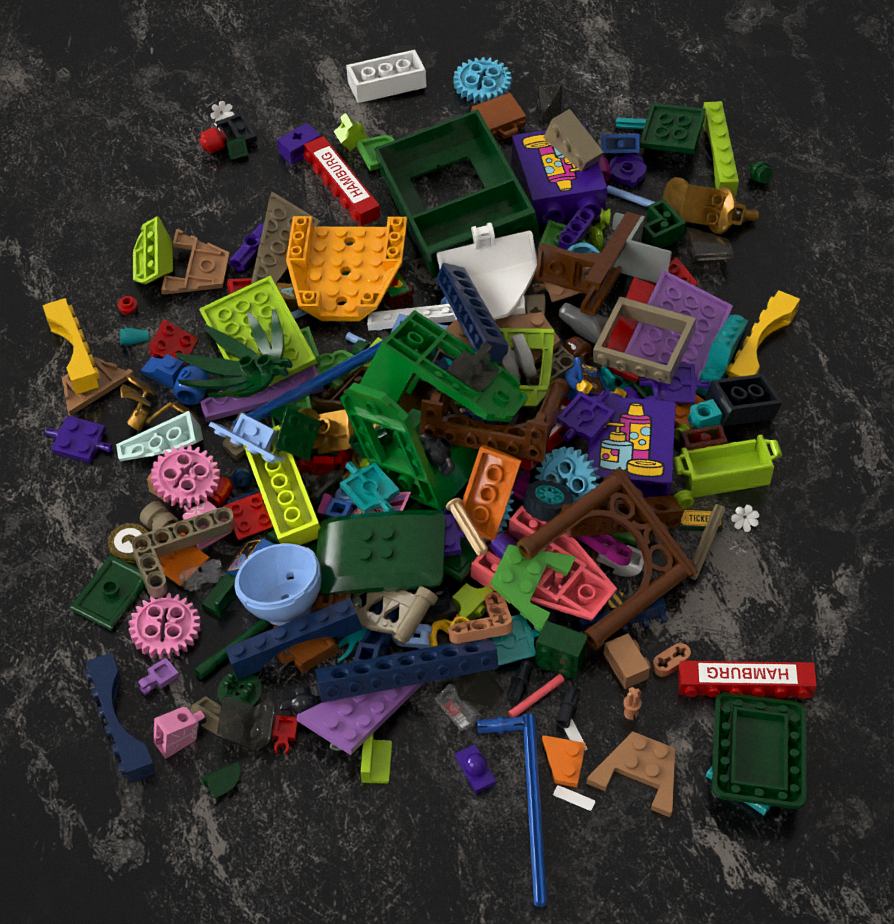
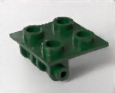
(297, 434)

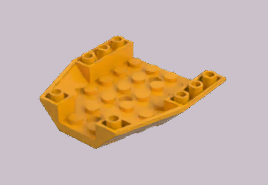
(320, 257)

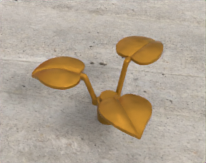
(140, 415)

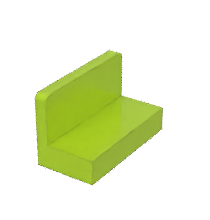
(376, 761)

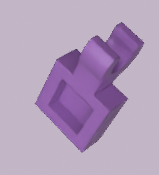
(159, 674)

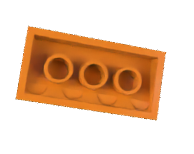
(489, 490)

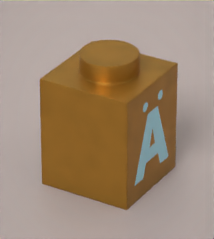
(288, 295)

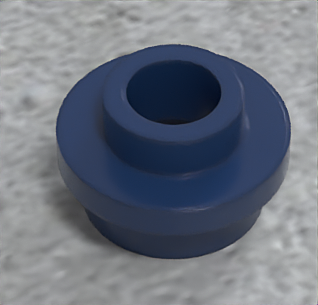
(242, 477)

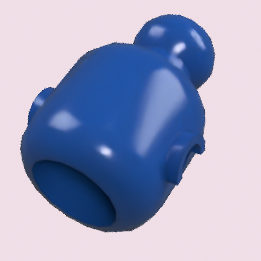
(187, 394)

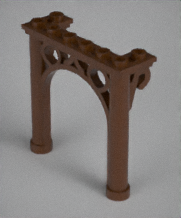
(473, 433)
(677, 565)

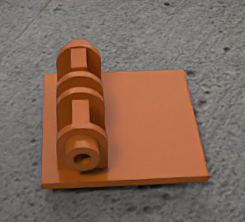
(181, 560)

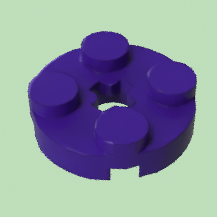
(627, 177)

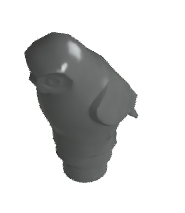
(583, 324)

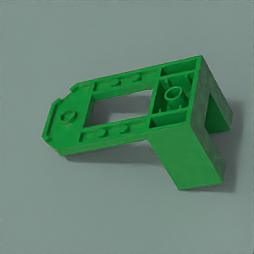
(407, 360)
(404, 456)

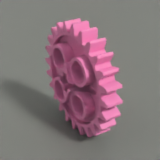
(185, 476)
(184, 627)

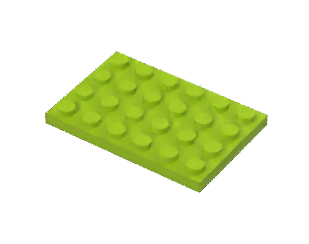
(259, 298)

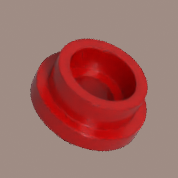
(127, 305)

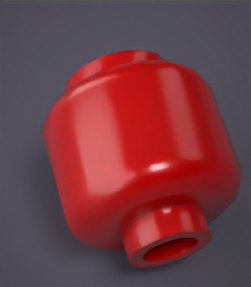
(212, 140)

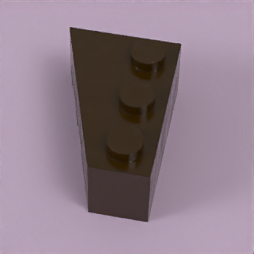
(331, 401)

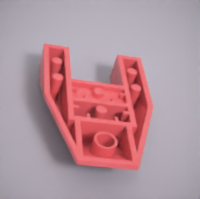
(579, 593)

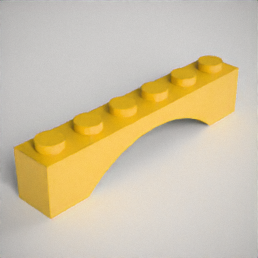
(778, 314)
(80, 369)

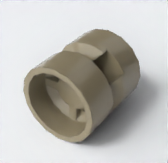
(156, 516)

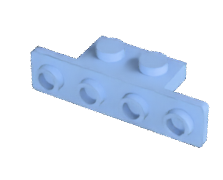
(252, 434)

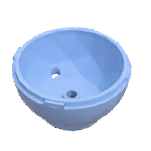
(265, 586)

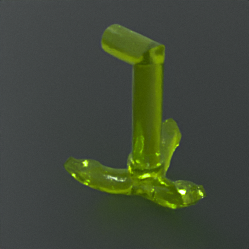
(597, 236)

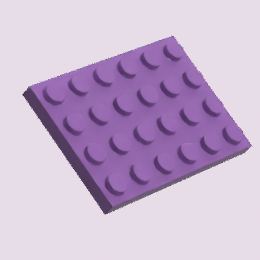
(684, 298)

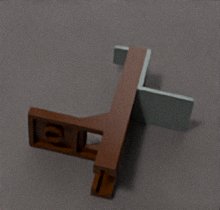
(621, 254)

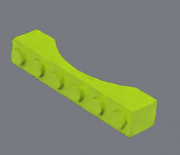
(723, 158)

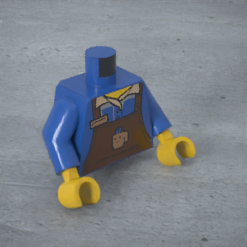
(587, 380)

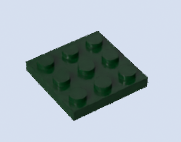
(672, 128)

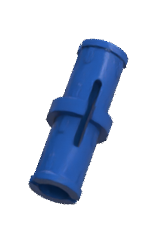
(500, 725)

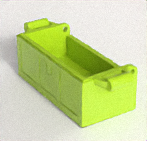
(727, 466)

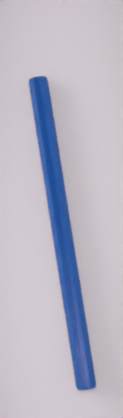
(315, 383)
(534, 811)

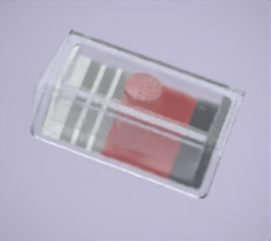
(459, 711)

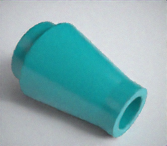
(132, 336)

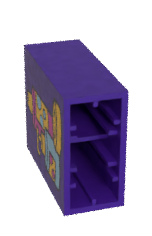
(553, 182)
(638, 442)

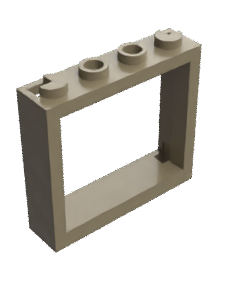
(649, 315)

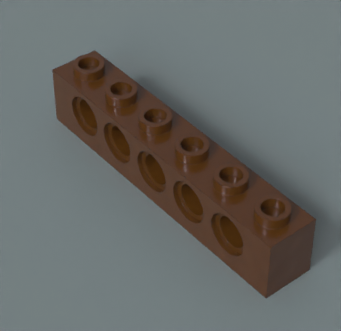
(666, 509)

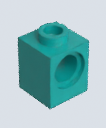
(704, 414)

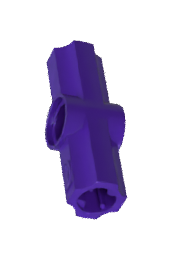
(248, 250)

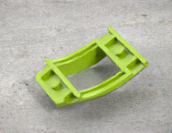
(537, 340)

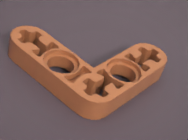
(484, 627)

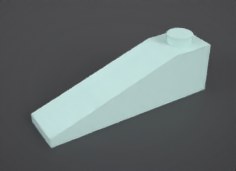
(177, 431)

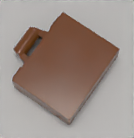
(502, 115)
(309, 653)

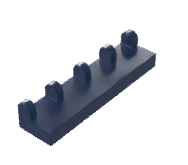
(654, 611)

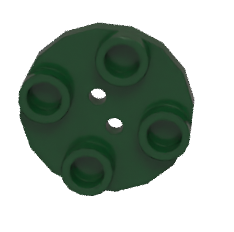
(231, 686)

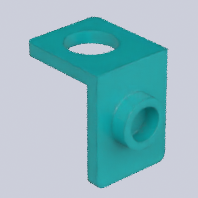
(609, 379)

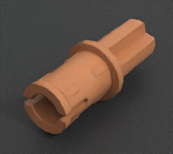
(632, 703)

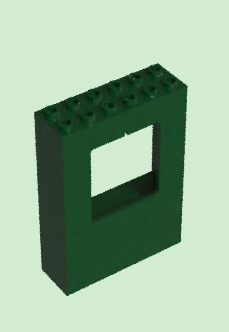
(450, 224)

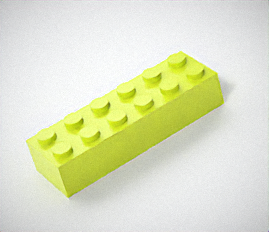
(285, 497)

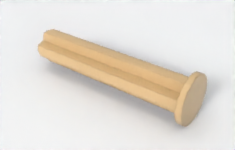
(467, 526)

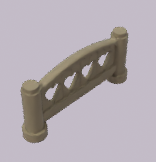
(411, 611)

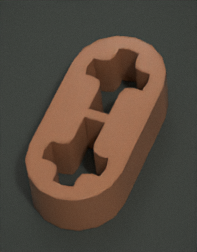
(670, 656)

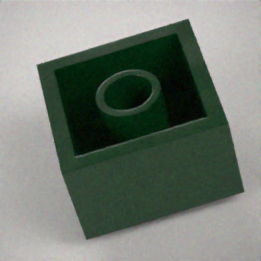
(560, 650)

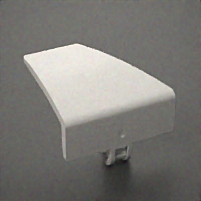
(497, 267)

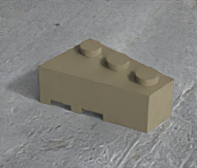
(573, 140)

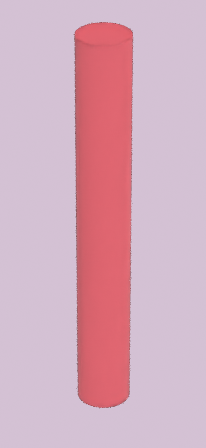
(536, 696)

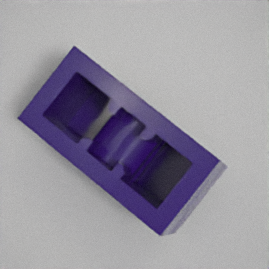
(292, 144)

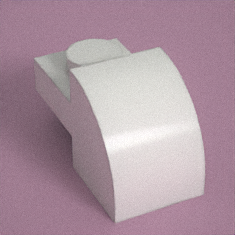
(630, 570)

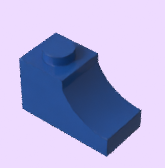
(163, 370)

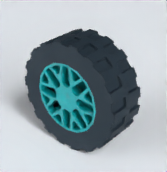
(545, 499)

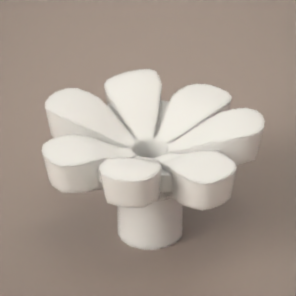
(225, 111)
(745, 518)

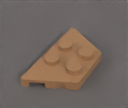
(109, 379)

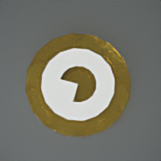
(121, 541)

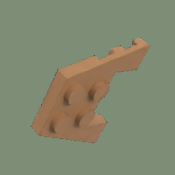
(205, 268)
(530, 321)
(645, 762)

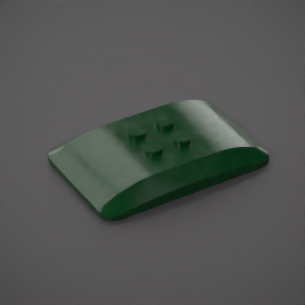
(381, 551)
(759, 750)

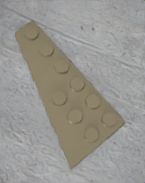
(275, 238)

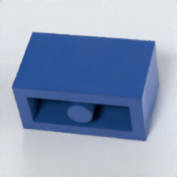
(620, 143)

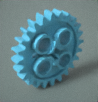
(470, 77)
(580, 470)

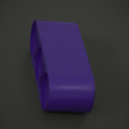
(576, 229)
(501, 542)

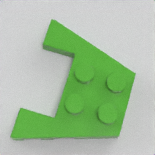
(518, 578)

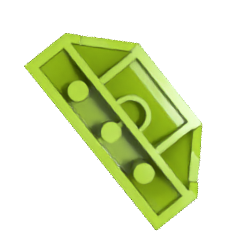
(152, 253)

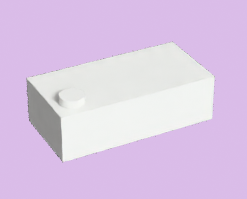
(386, 76)

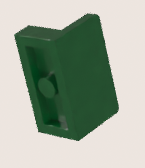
(221, 596)

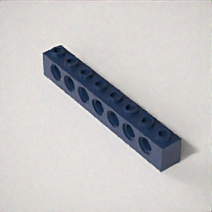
(471, 311)
(405, 669)

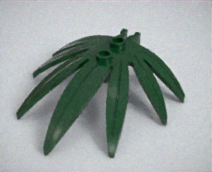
(252, 371)

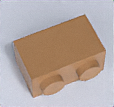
(627, 660)

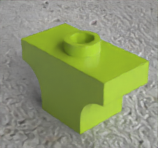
(350, 132)
(471, 601)

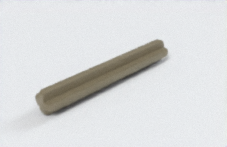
(707, 538)

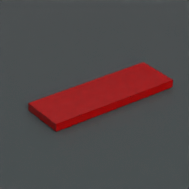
(640, 292)

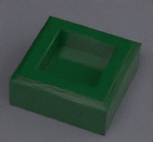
(237, 148)

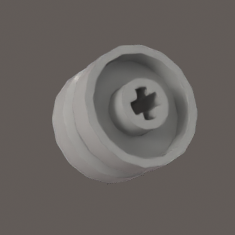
(520, 357)

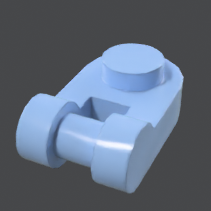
(420, 643)

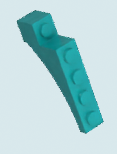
(722, 350)

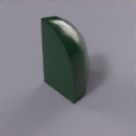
(222, 779)

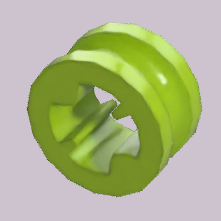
(605, 216)
(677, 431)
(684, 498)

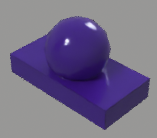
(475, 768)

